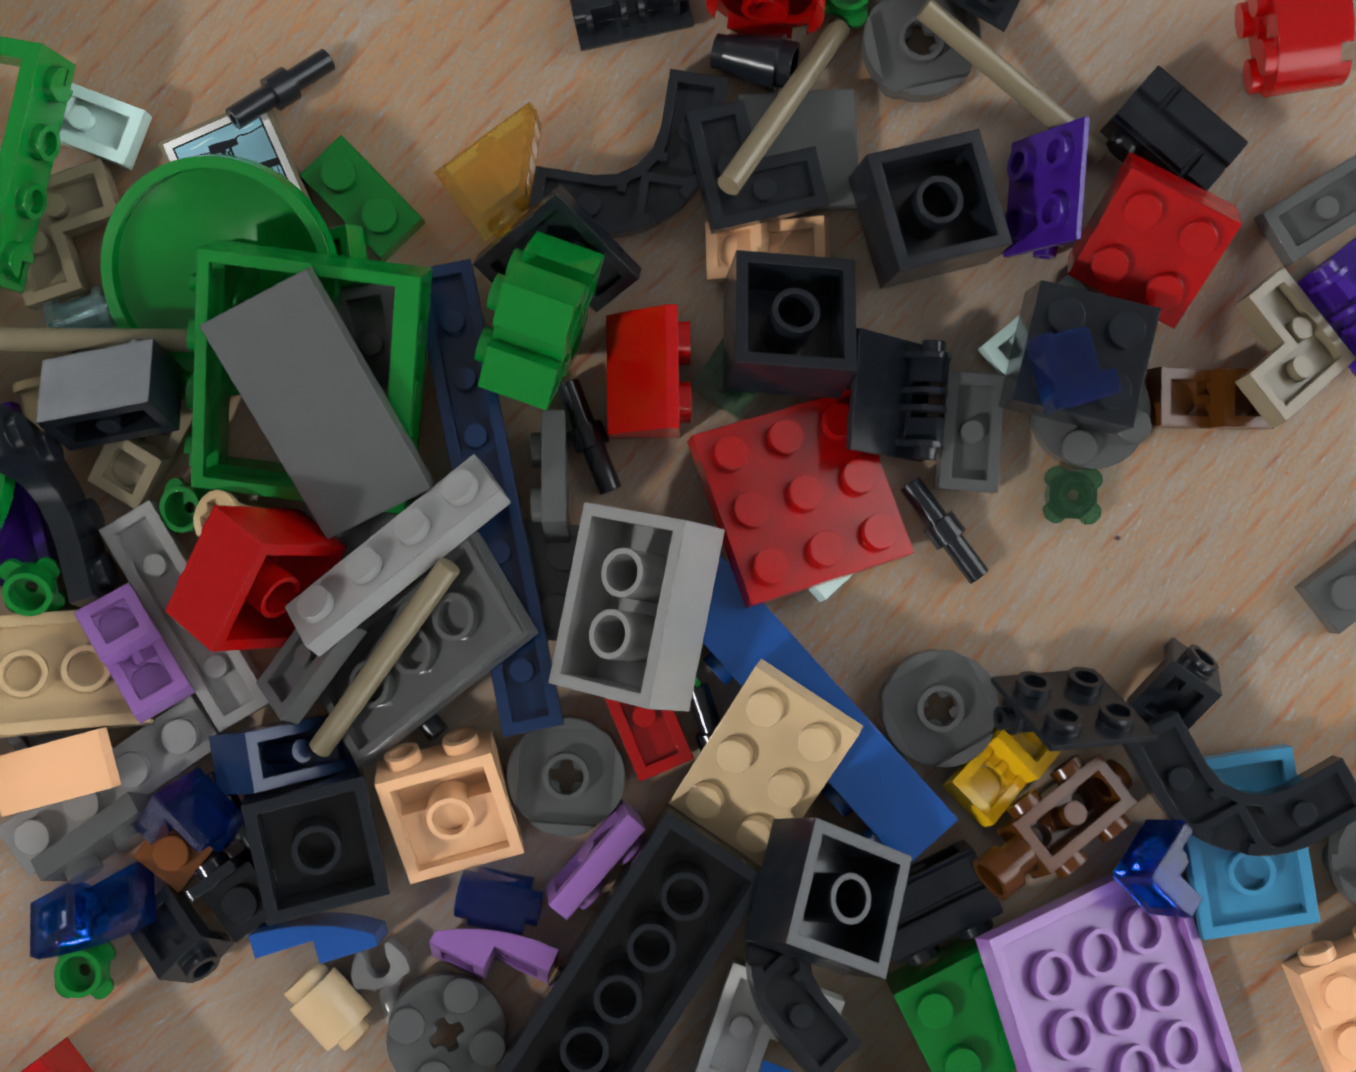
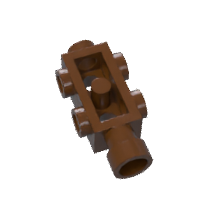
(1062, 822)

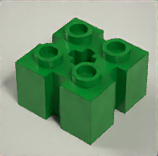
(537, 319)

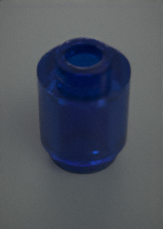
(498, 900)

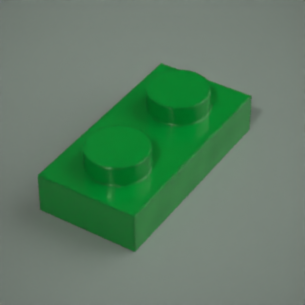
(362, 197)

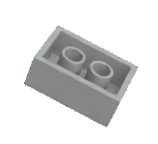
(636, 607)

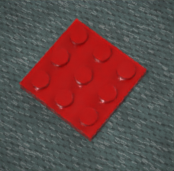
(797, 500)

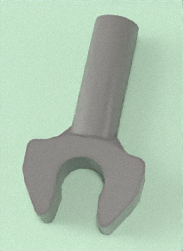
(386, 983)

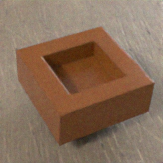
(173, 859)

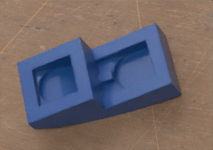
(331, 932)

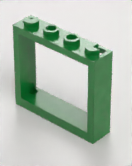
(29, 150)
(209, 386)

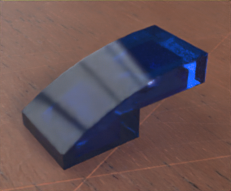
(90, 915)

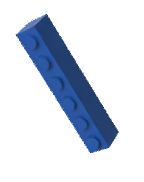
(872, 774)

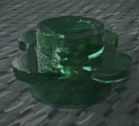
(1060, 507)

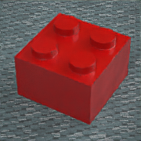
(1153, 239)
(247, 573)

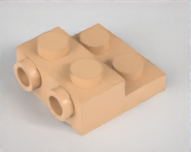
(448, 804)
(1326, 995)

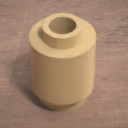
(329, 1007)

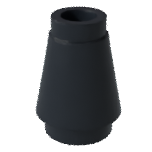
(756, 58)

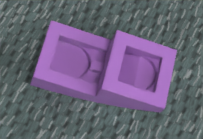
(134, 652)
(478, 949)

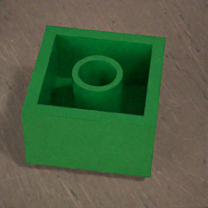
(953, 1011)

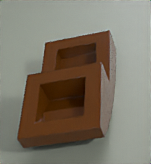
(1200, 400)

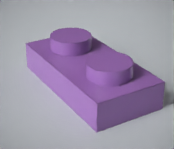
(582, 875)

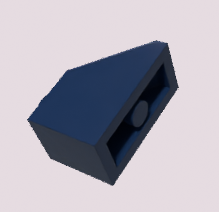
(273, 756)

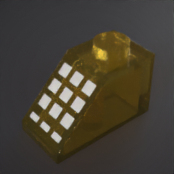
(496, 173)

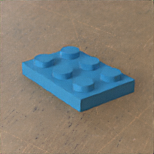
(1244, 890)

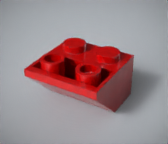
(644, 373)

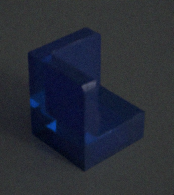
(1069, 370)
(194, 810)
(1154, 869)

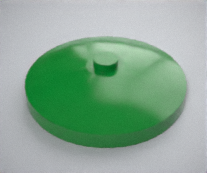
(188, 205)

